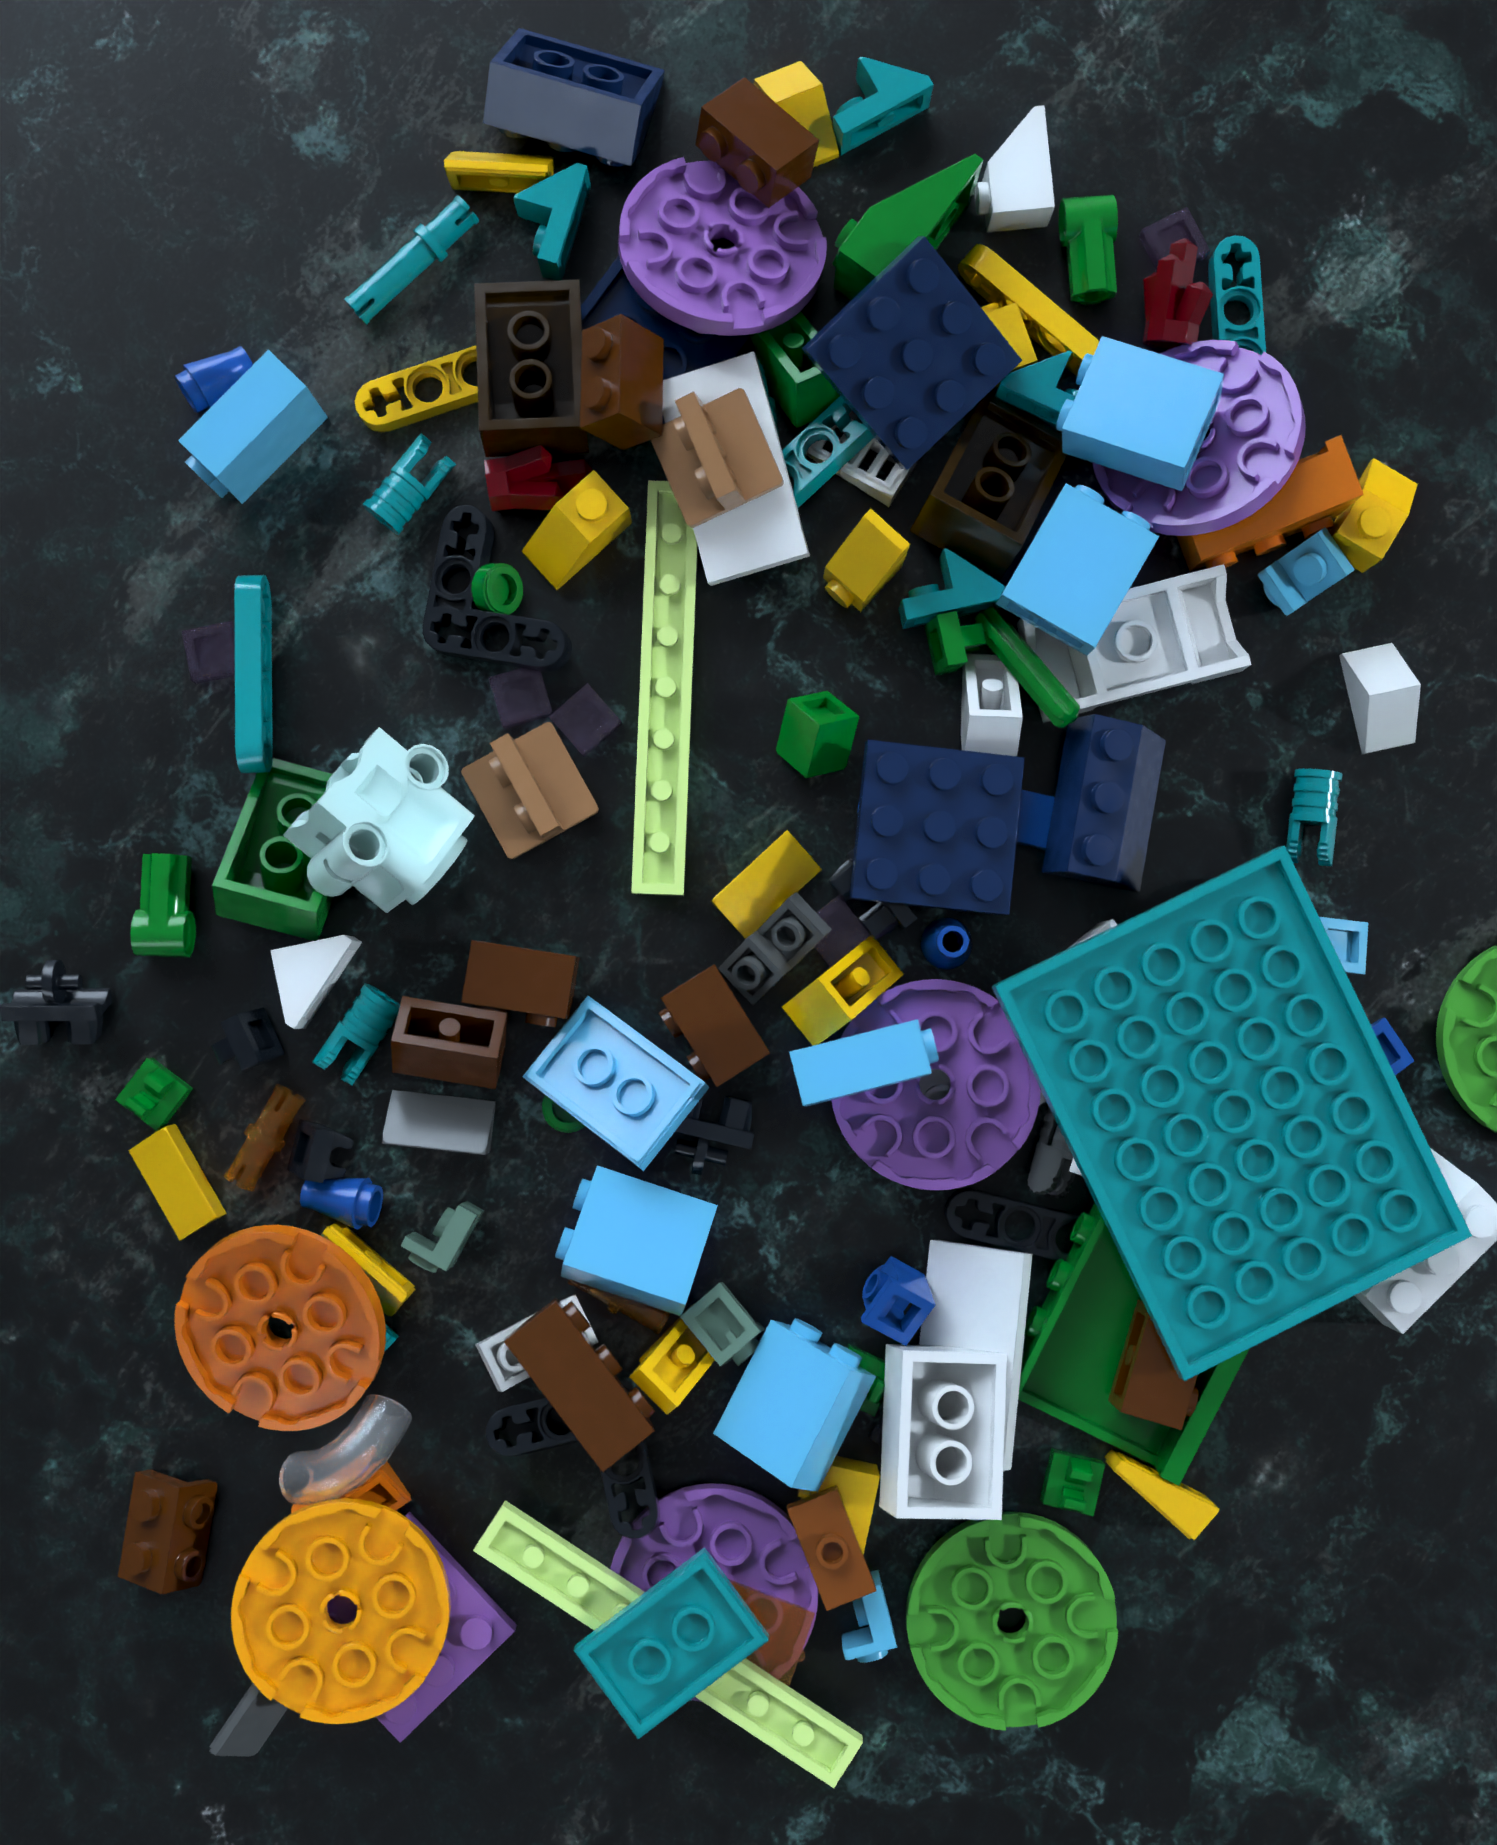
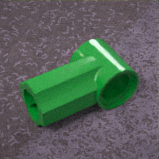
(1088, 232)
(164, 921)

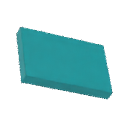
(671, 1643)

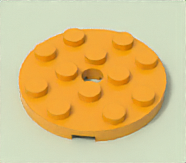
(330, 1667)

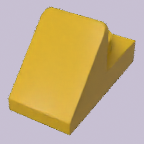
(672, 1366)

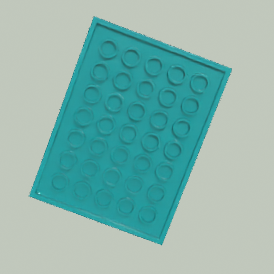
(1231, 1112)

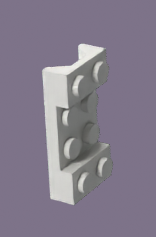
(1156, 641)

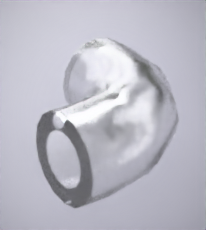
(348, 1459)

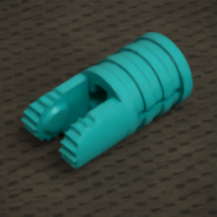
(401, 492)
(1316, 805)
(365, 1026)

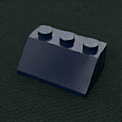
(571, 97)
(1104, 802)

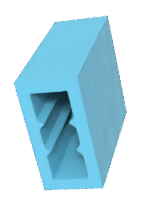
(1140, 412)
(252, 429)
(1078, 568)
(863, 1062)
(636, 1240)
(795, 1404)

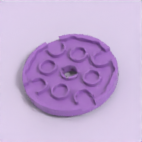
(728, 291)
(1243, 459)
(979, 1119)
(739, 1529)

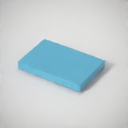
(616, 1082)

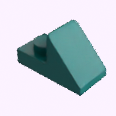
(890, 96)
(559, 206)
(1035, 390)
(966, 592)

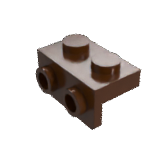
(167, 1532)

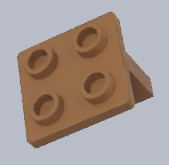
(715, 456)
(529, 789)

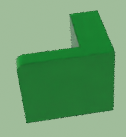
(817, 734)

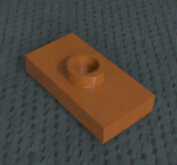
(831, 1548)

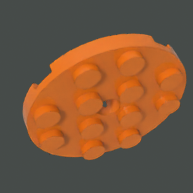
(293, 1278)

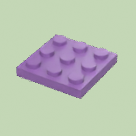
(473, 1634)

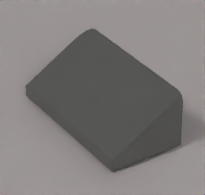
(439, 1122)
(248, 1725)

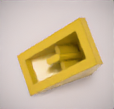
(804, 99)

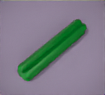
(1028, 668)

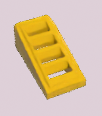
(1181, 1505)

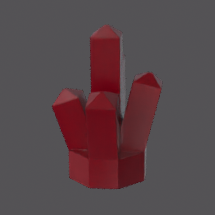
(1173, 301)
(531, 479)

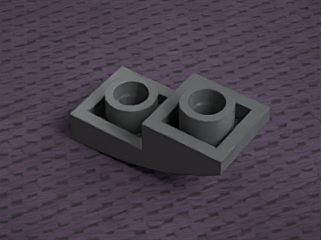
(774, 948)

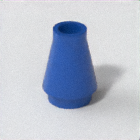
(210, 378)
(934, 950)
(347, 1200)

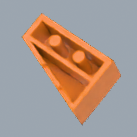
(1307, 502)

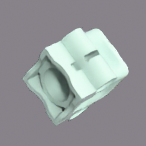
(383, 824)

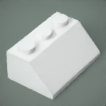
(1409, 1294)
(943, 1432)

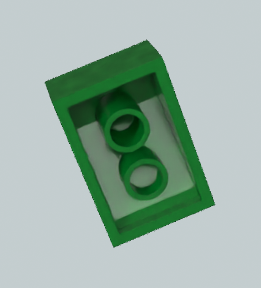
(893, 224)
(262, 871)

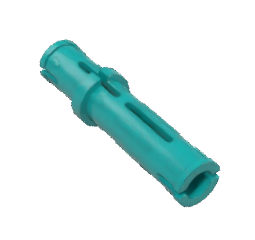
(412, 259)

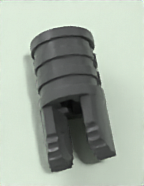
(1051, 1161)

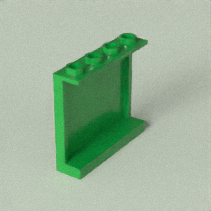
(1077, 1348)

